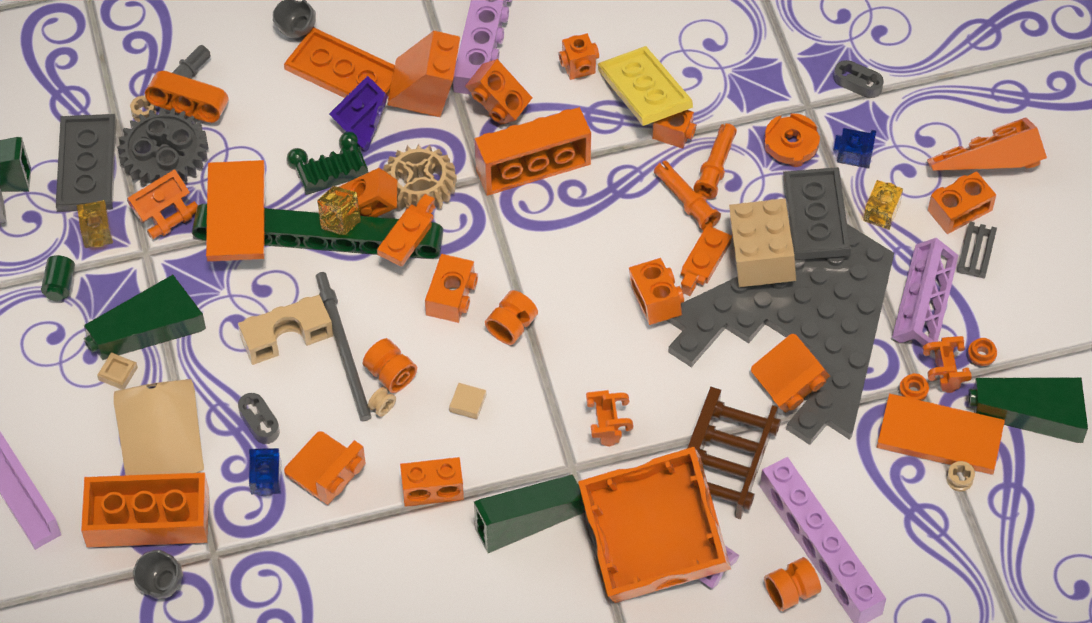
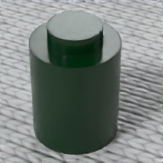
(57, 277)

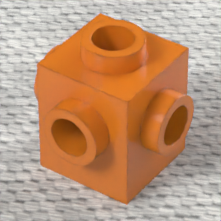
(578, 56)

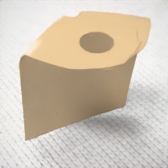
(159, 428)

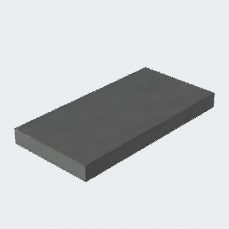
(86, 161)
(816, 213)

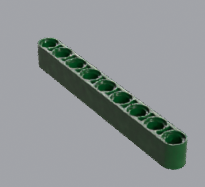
(304, 231)

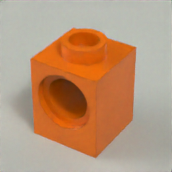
(675, 129)

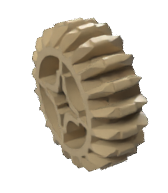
(417, 169)

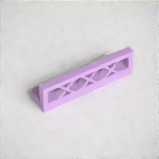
(920, 288)
(25, 500)

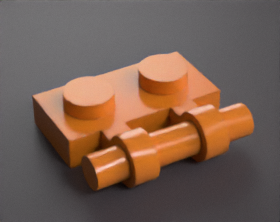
(159, 196)

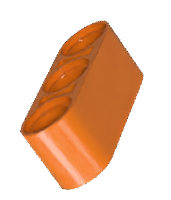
(187, 95)

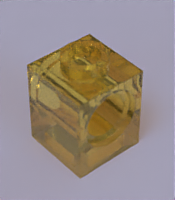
(339, 210)
(883, 213)
(94, 215)

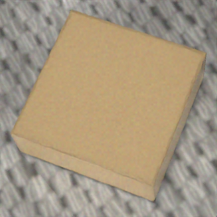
(117, 371)
(467, 401)

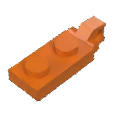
(408, 232)
(704, 258)

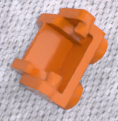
(946, 366)
(607, 416)

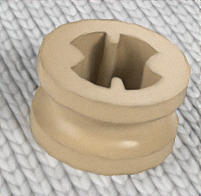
(139, 102)
(382, 401)
(953, 480)

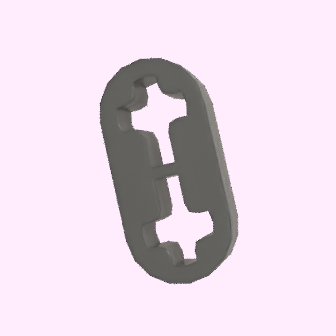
(858, 79)
(253, 421)

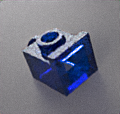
(855, 147)
(265, 471)

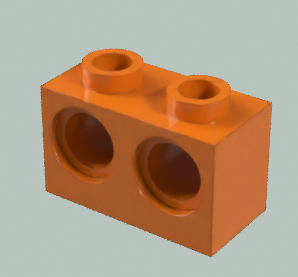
(501, 90)
(964, 206)
(656, 291)
(432, 481)

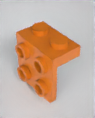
(790, 373)
(325, 466)

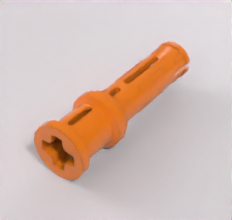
(713, 169)
(694, 203)

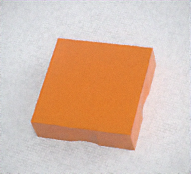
(654, 525)

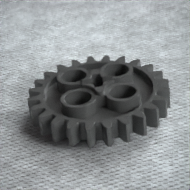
(161, 140)

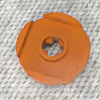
(792, 152)

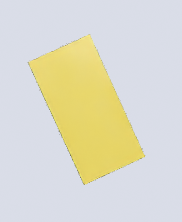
(645, 85)

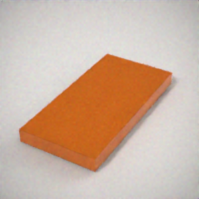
(337, 64)
(236, 211)
(940, 433)

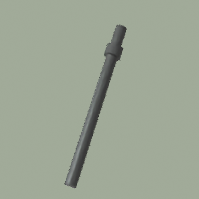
(330, 300)

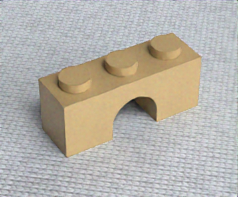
(304, 317)

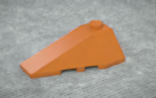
(1011, 146)

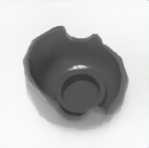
(294, 18)
(157, 574)

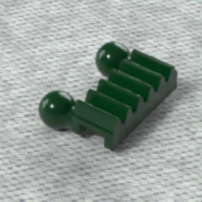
(329, 170)

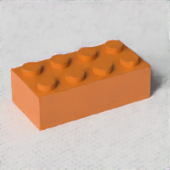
(533, 151)
(145, 509)

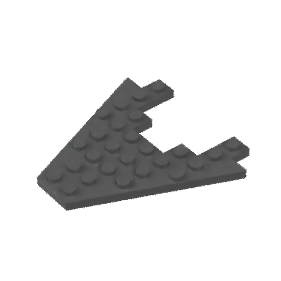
(829, 308)

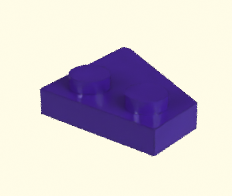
(361, 111)

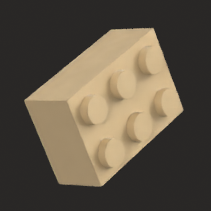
(762, 242)

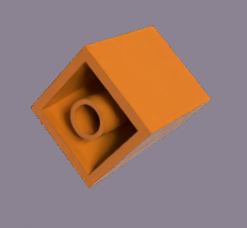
(425, 74)

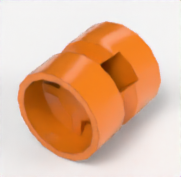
(511, 317)
(388, 364)
(789, 585)

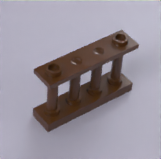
(706, 432)

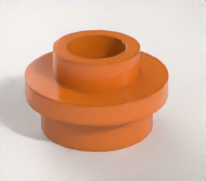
(982, 345)
(917, 381)

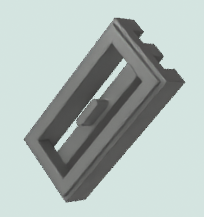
(981, 231)

